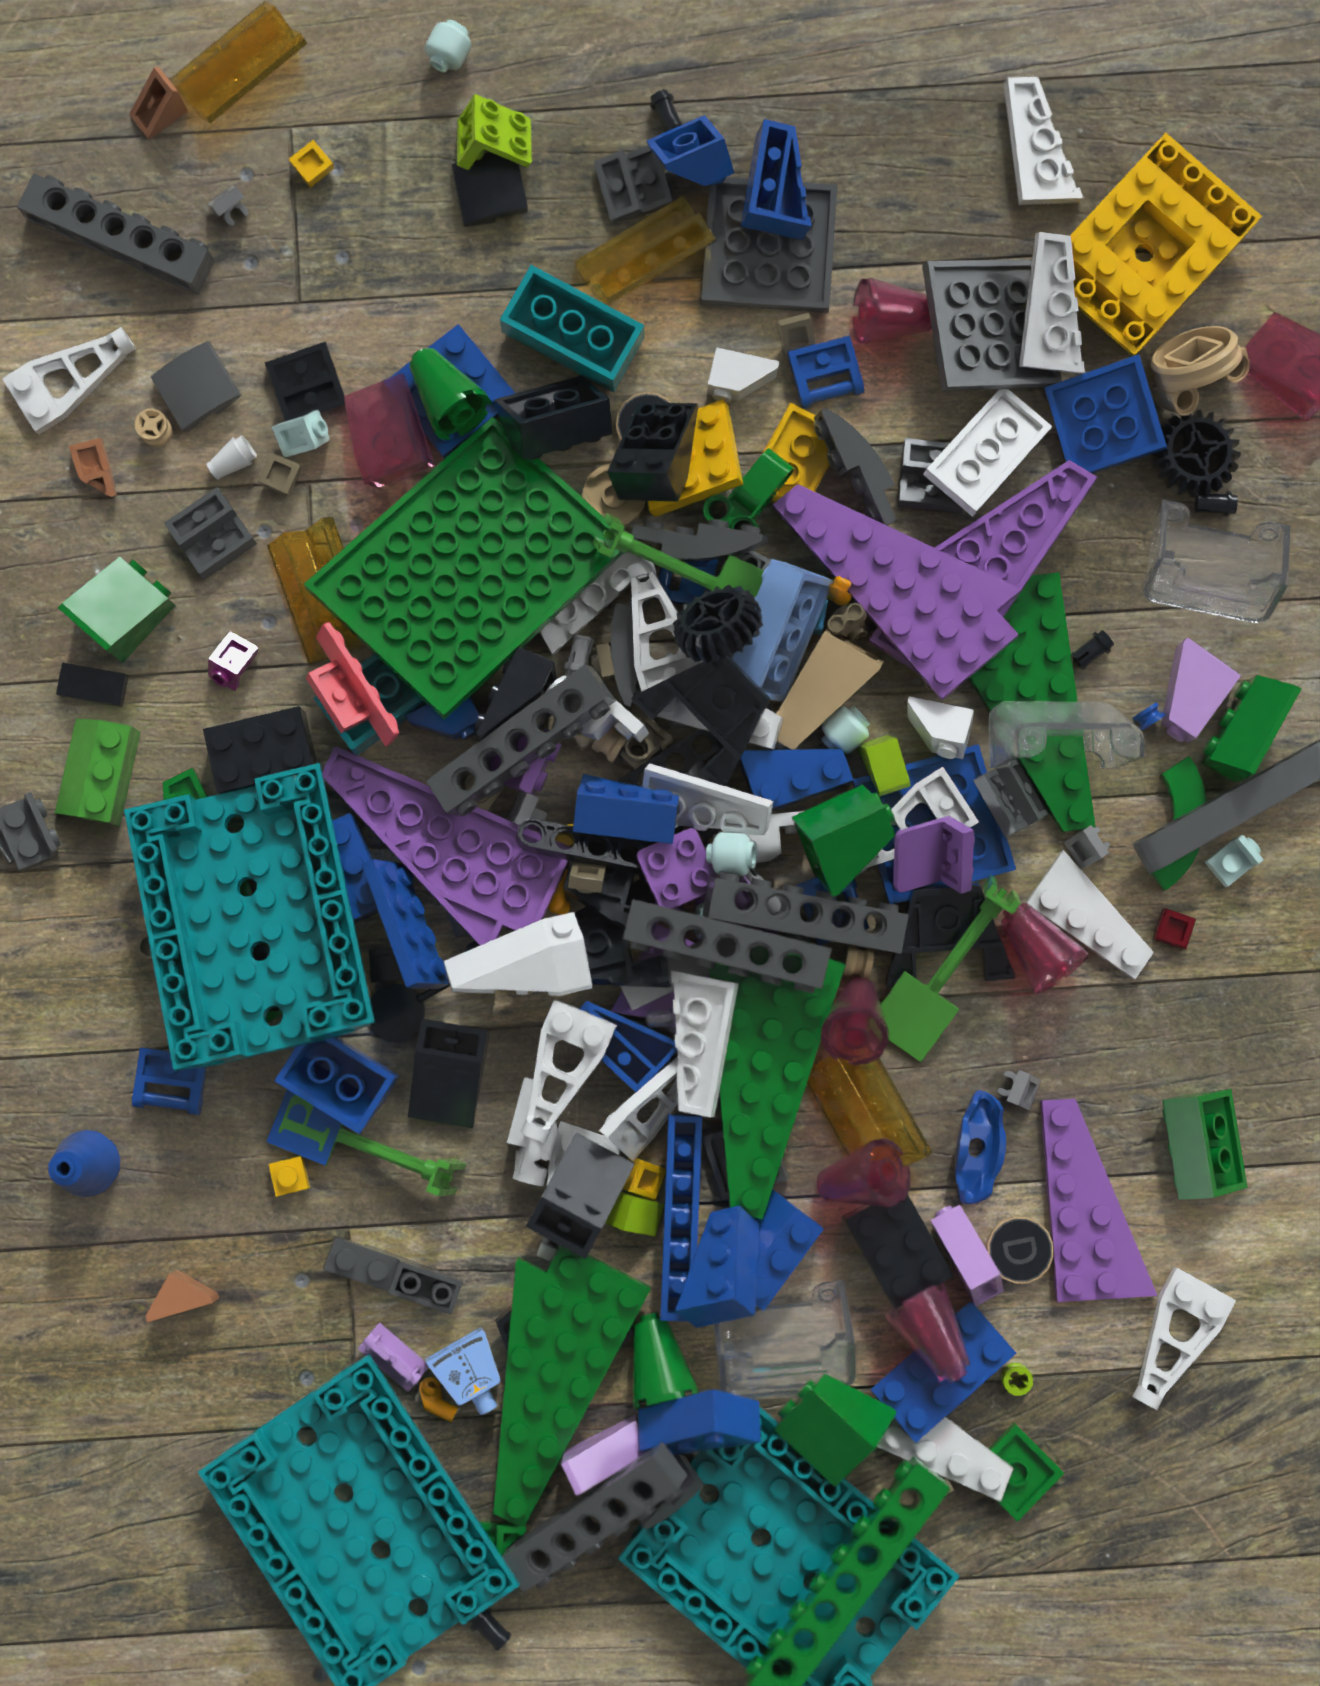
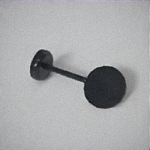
(400, 1009)

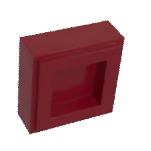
(1174, 929)

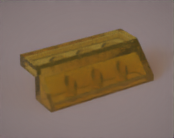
(237, 62)
(644, 251)
(296, 560)
(865, 1107)

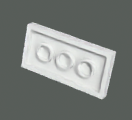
(987, 450)

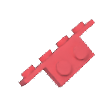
(346, 691)

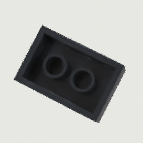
(258, 748)
(898, 1249)

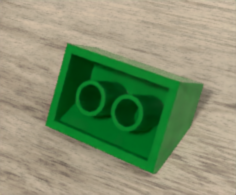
(1249, 727)
(1204, 1144)

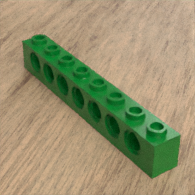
(866, 1573)

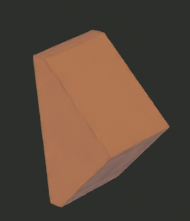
(157, 104)
(179, 1295)

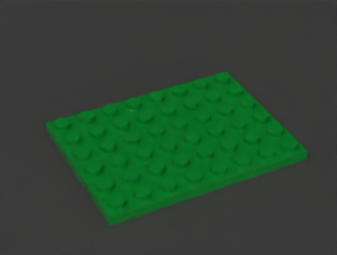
(465, 568)

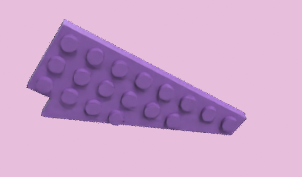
(1015, 534)
(920, 598)
(461, 860)

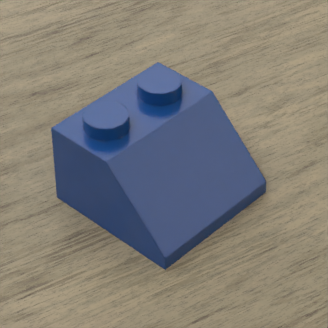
(694, 152)

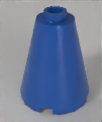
(85, 1163)

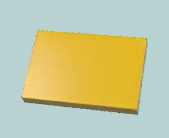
(801, 448)

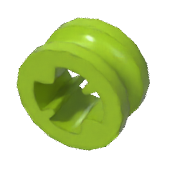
(1012, 1388)

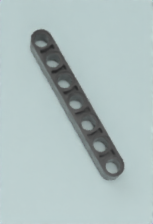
(1229, 809)

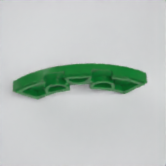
(1186, 794)

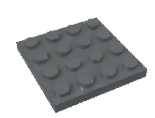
(763, 267)
(979, 324)

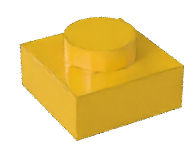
(311, 163)
(289, 1176)

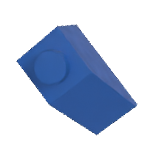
(456, 725)

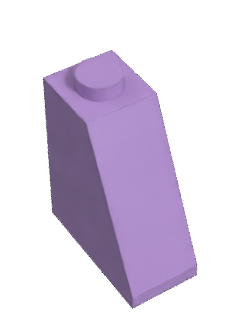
(1194, 690)
(967, 1254)
(602, 1455)

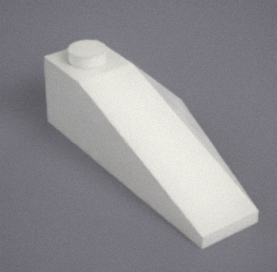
(534, 958)

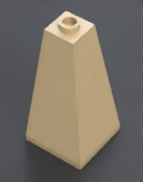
(824, 684)

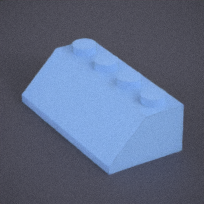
(790, 610)

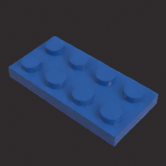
(405, 924)
(925, 1399)

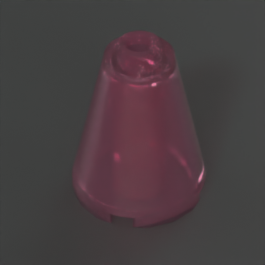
(888, 312)
(1041, 947)
(856, 1024)
(867, 1176)
(933, 1332)

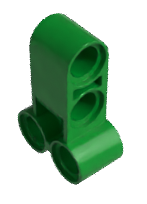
(758, 489)

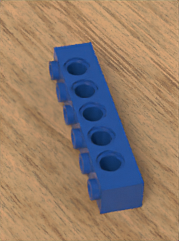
(680, 1208)

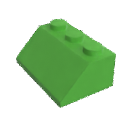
(98, 771)

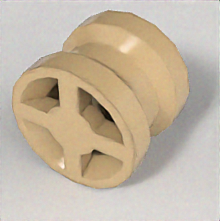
(147, 422)
(610, 744)
(858, 961)

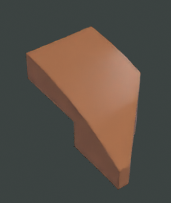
(93, 465)

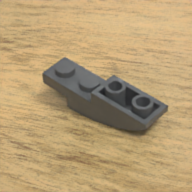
(853, 454)
(711, 543)
(623, 651)
(393, 1273)

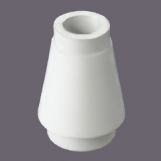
(232, 457)

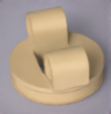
(1179, 377)

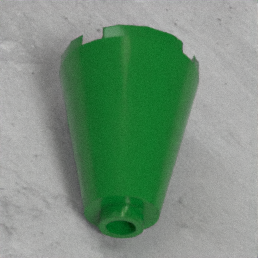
(447, 394)
(658, 1364)

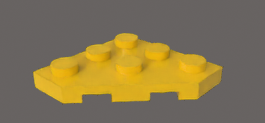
(713, 459)

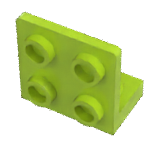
(495, 129)

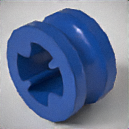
(1148, 716)

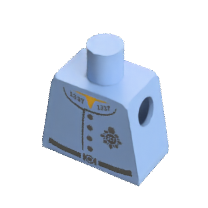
(467, 1370)

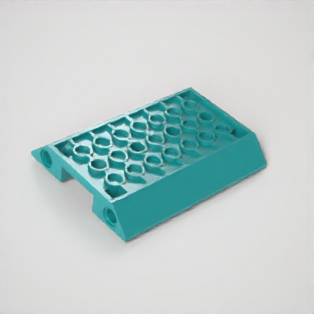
(207, 931)
(321, 1547)
(744, 1591)

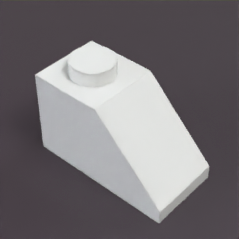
(738, 374)
(941, 726)

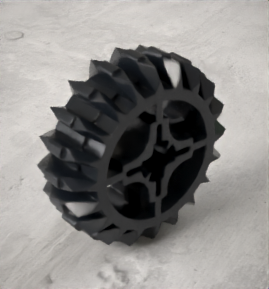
(1199, 478)
(717, 624)

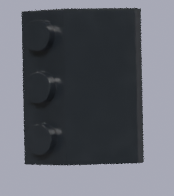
(554, 417)

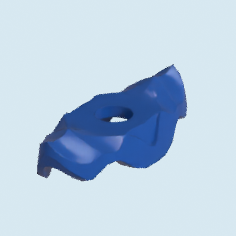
(977, 1174)

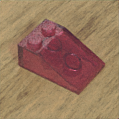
(1287, 363)
(387, 432)

